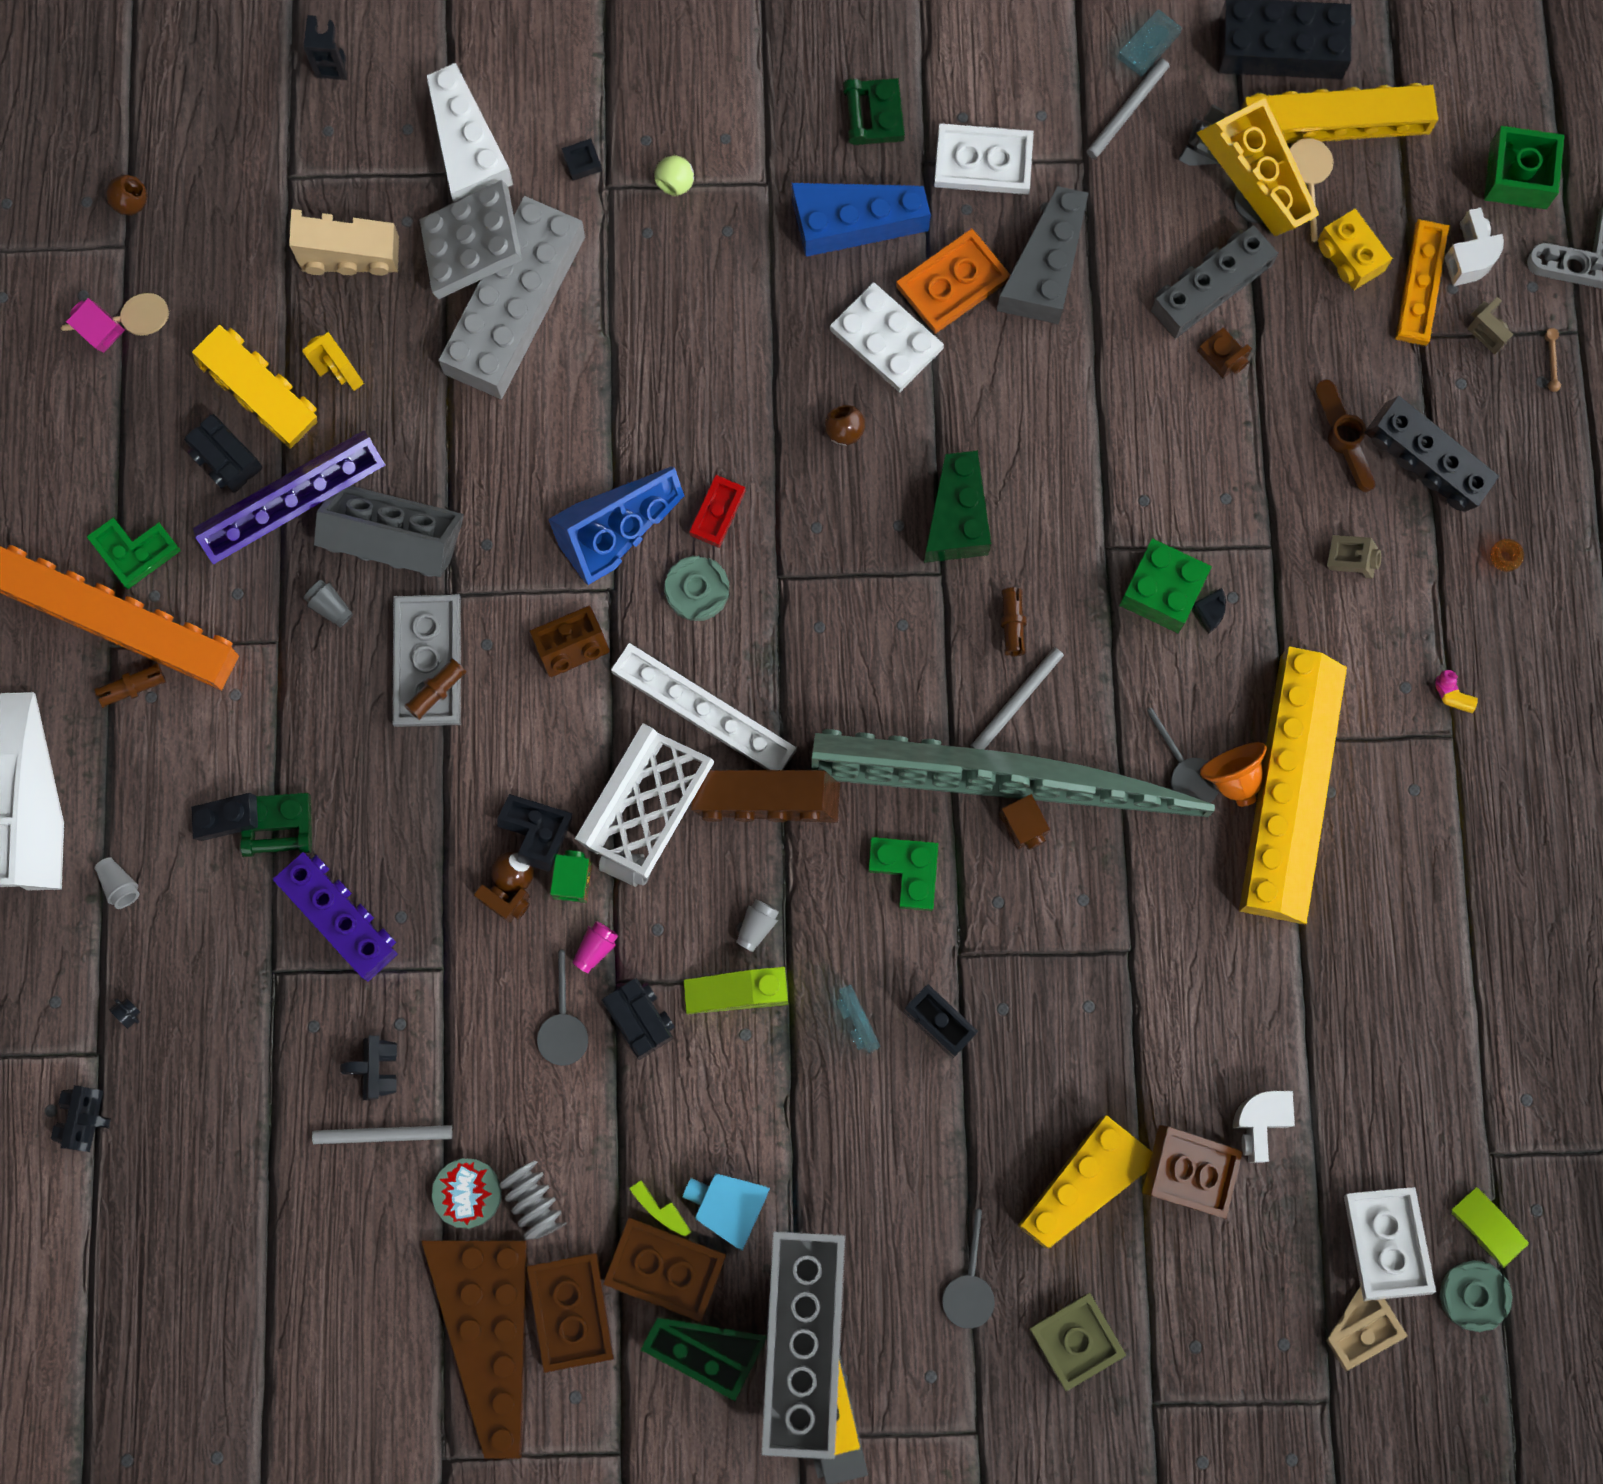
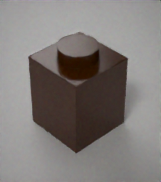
(1025, 823)

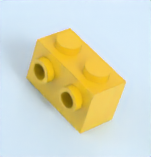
(1354, 249)

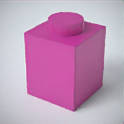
(95, 324)

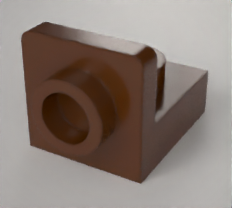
(1225, 353)
(497, 901)

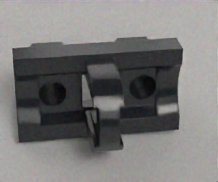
(372, 1083)
(83, 1109)

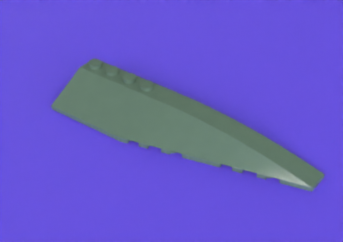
(989, 773)

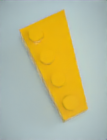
(1261, 166)
(255, 385)
(1091, 1177)

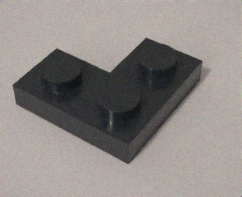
(542, 825)

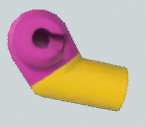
(1450, 694)

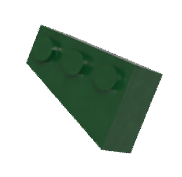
(960, 511)
(705, 1353)

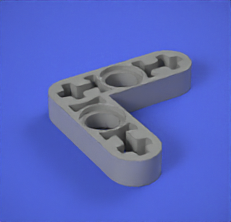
(1586, 258)

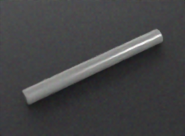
(1127, 108)
(1017, 699)
(382, 1134)

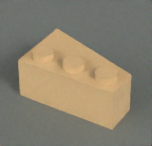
(343, 246)

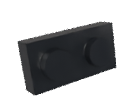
(224, 817)

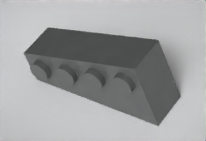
(1044, 269)

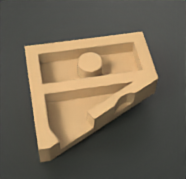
(1364, 1331)

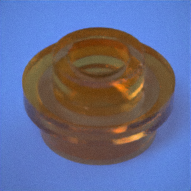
(1511, 547)

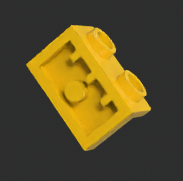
(326, 355)

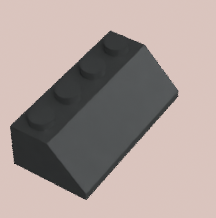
(388, 530)

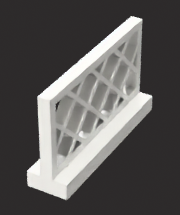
(620, 792)

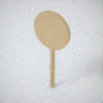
(1314, 165)
(140, 314)

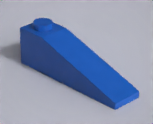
(607, 525)

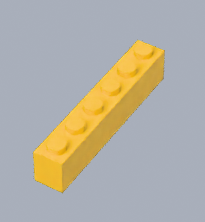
(1353, 112)

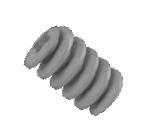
(531, 1202)

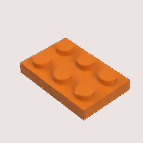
(953, 281)

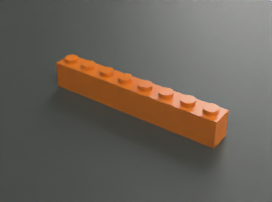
(116, 619)

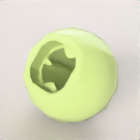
(674, 175)

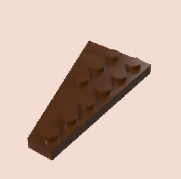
(484, 1313)

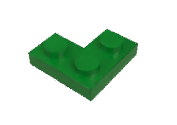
(133, 559)
(915, 863)

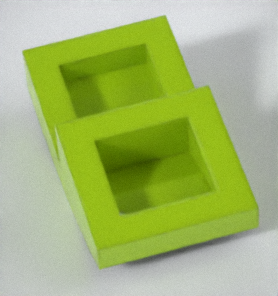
(667, 1216)
(1490, 1227)

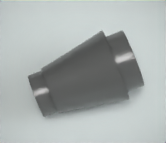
(327, 602)

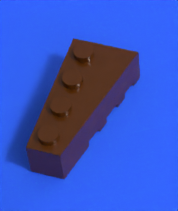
(768, 795)

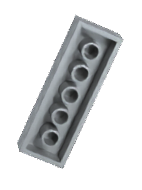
(513, 301)
(803, 1345)

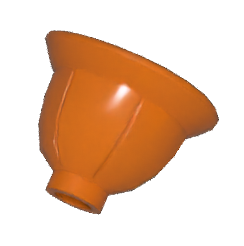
(1237, 772)

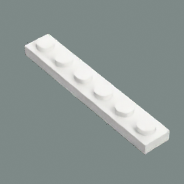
(703, 709)

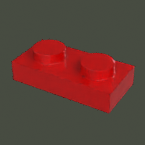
(717, 511)

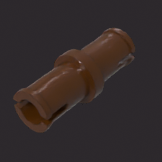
(1013, 622)
(130, 685)
(435, 689)

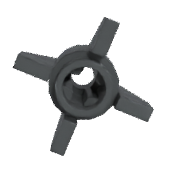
(1200, 153)

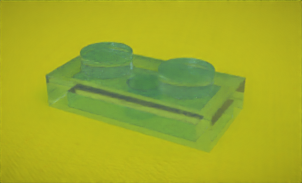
(1149, 42)
(850, 1007)

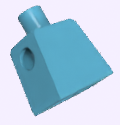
(728, 1206)

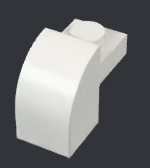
(1479, 252)
(1257, 1114)

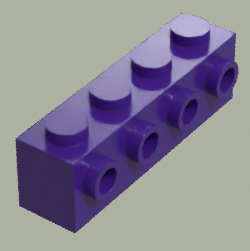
(335, 916)

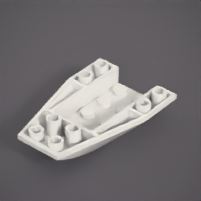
(28, 799)

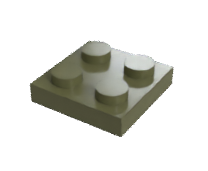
(1077, 1341)

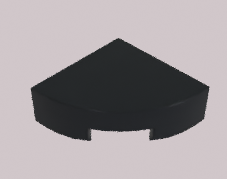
(1211, 609)

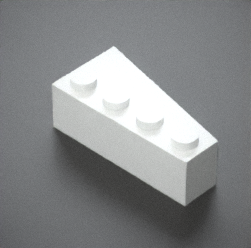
(466, 141)

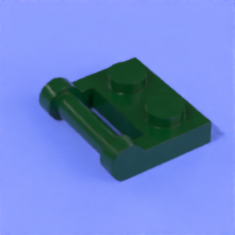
(884, 111)
(280, 813)

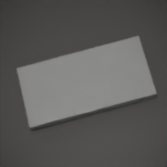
(423, 643)

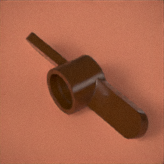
(1337, 417)

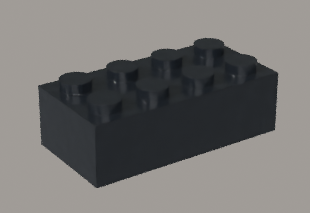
(1285, 38)

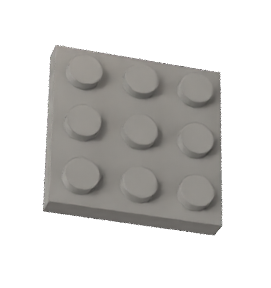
(470, 239)

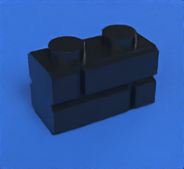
(223, 453)
(638, 1018)
(940, 1021)

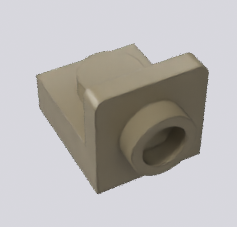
(1489, 329)
(1354, 555)

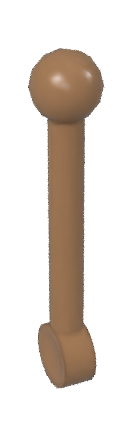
(1551, 336)

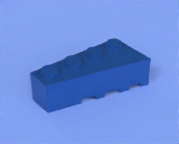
(857, 214)

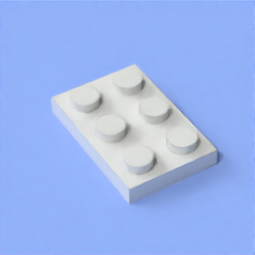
(984, 159)
(886, 337)
(1389, 1244)

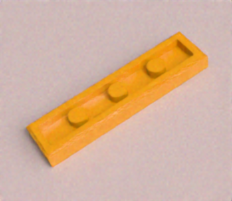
(1422, 282)

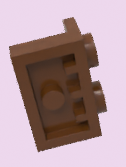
(570, 641)

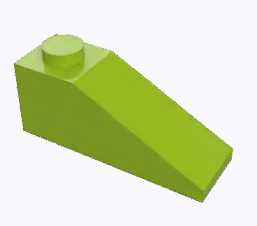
(736, 991)

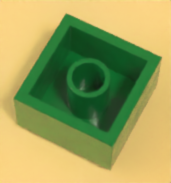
(1524, 167)
(1165, 586)

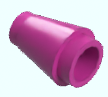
(594, 946)

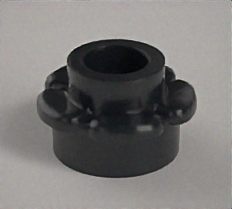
(125, 1012)

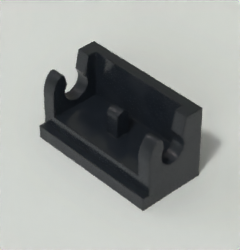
(322, 51)

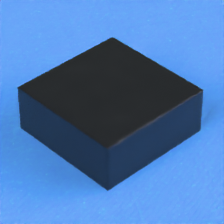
(582, 159)

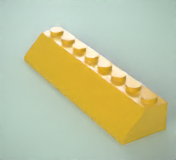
(1293, 786)

